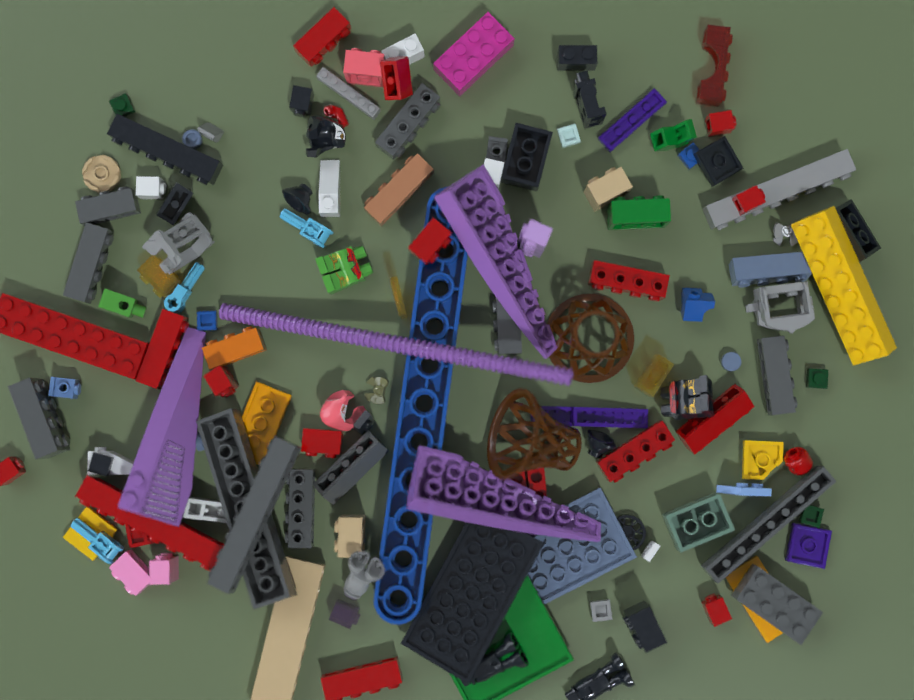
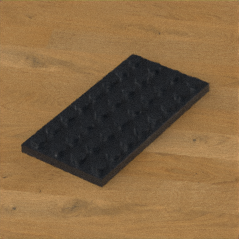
(471, 597)

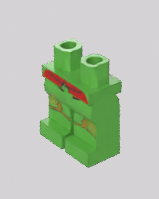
(348, 268)

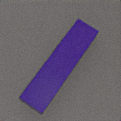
(632, 120)

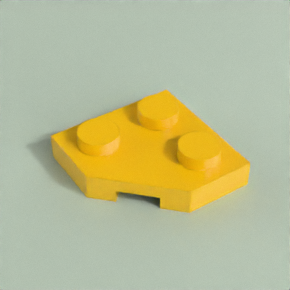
(760, 458)

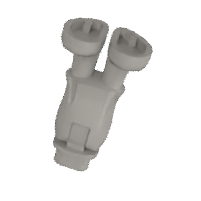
(360, 577)

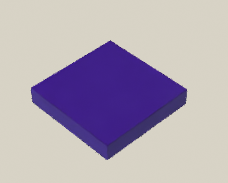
(808, 545)

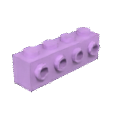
(534, 238)

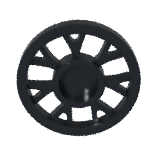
(630, 532)

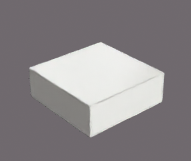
(650, 551)

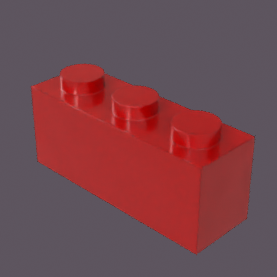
(322, 37)

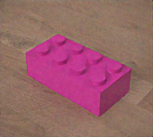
(473, 54)

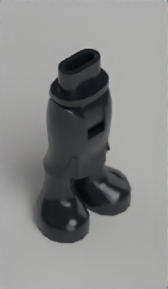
(493, 663)
(598, 682)

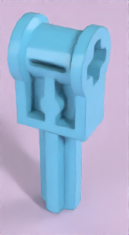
(309, 229)
(183, 291)
(101, 543)

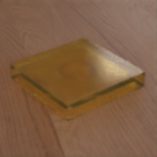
(398, 297)

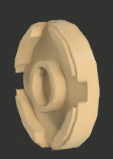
(101, 173)

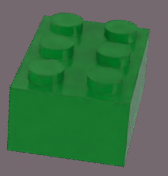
(638, 213)

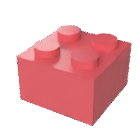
(363, 67)

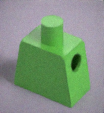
(114, 302)

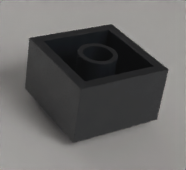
(646, 629)

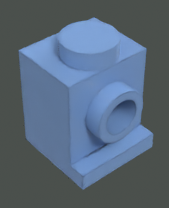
(57, 386)

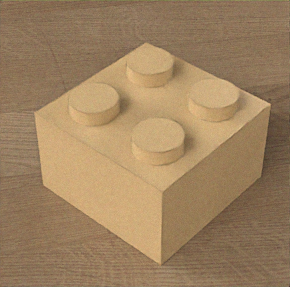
(604, 189)
(350, 535)

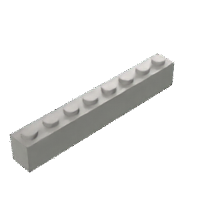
(784, 188)

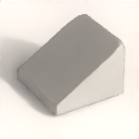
(211, 132)

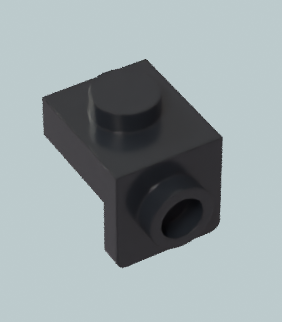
(363, 423)

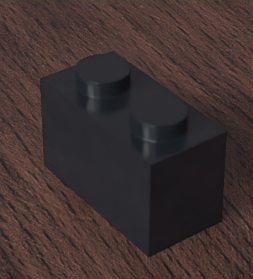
(577, 58)
(174, 203)

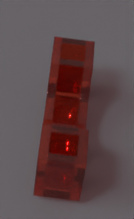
(716, 43)

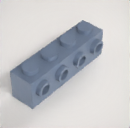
(768, 269)

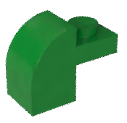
(673, 136)

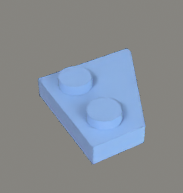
(744, 490)

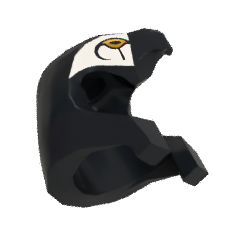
(324, 135)

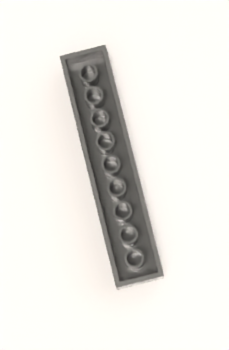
(233, 470)

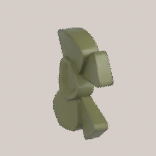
(379, 391)

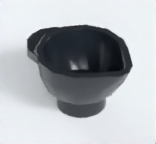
(298, 198)
(599, 443)

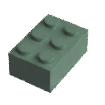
(698, 522)

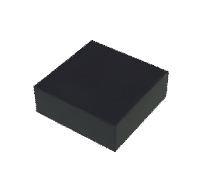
(101, 464)

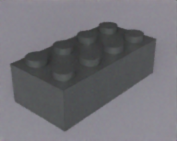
(39, 418)
(777, 604)

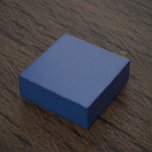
(206, 320)

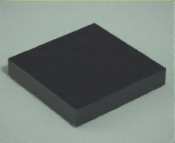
(718, 161)

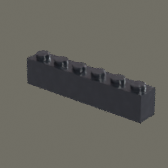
(164, 149)

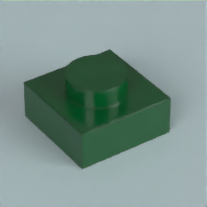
(122, 105)
(817, 378)
(812, 516)

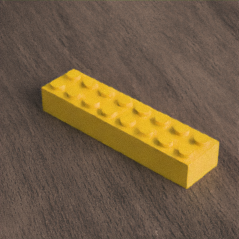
(844, 286)

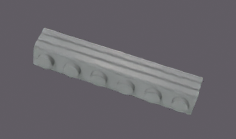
(348, 93)

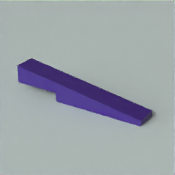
(598, 416)

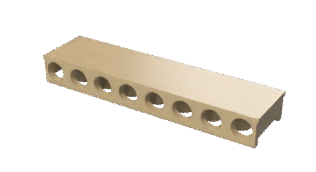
(288, 634)

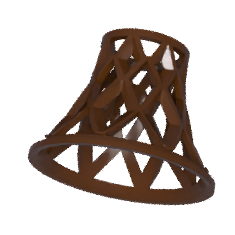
(626, 326)
(542, 458)

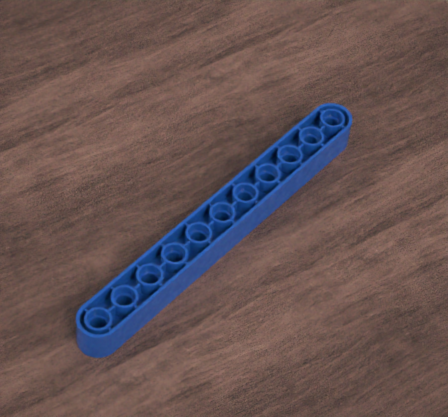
(413, 421)

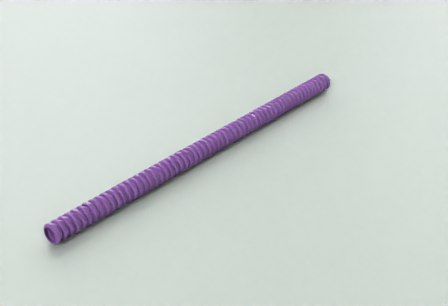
(395, 343)

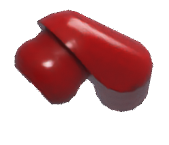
(336, 113)

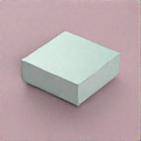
(568, 135)

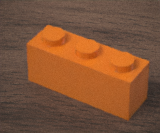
(234, 347)

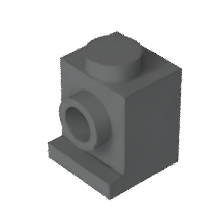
(497, 143)

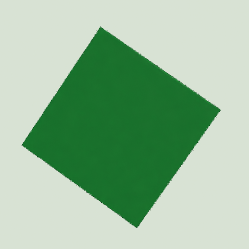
(536, 638)

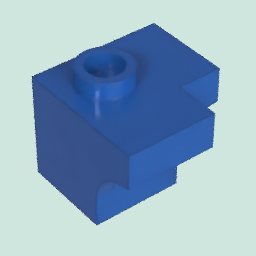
(695, 304)

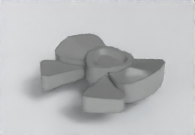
(784, 230)

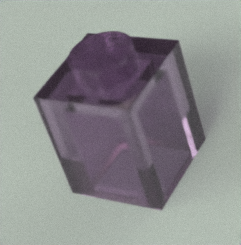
(345, 614)

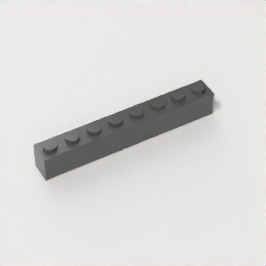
(253, 515)
(768, 523)

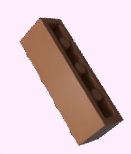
(398, 189)

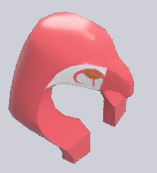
(334, 411)

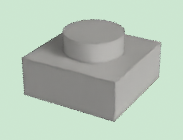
(601, 610)

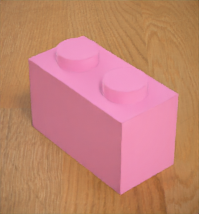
(164, 569)
(131, 572)

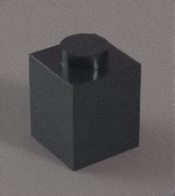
(301, 101)

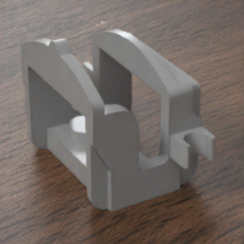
(186, 230)
(787, 322)

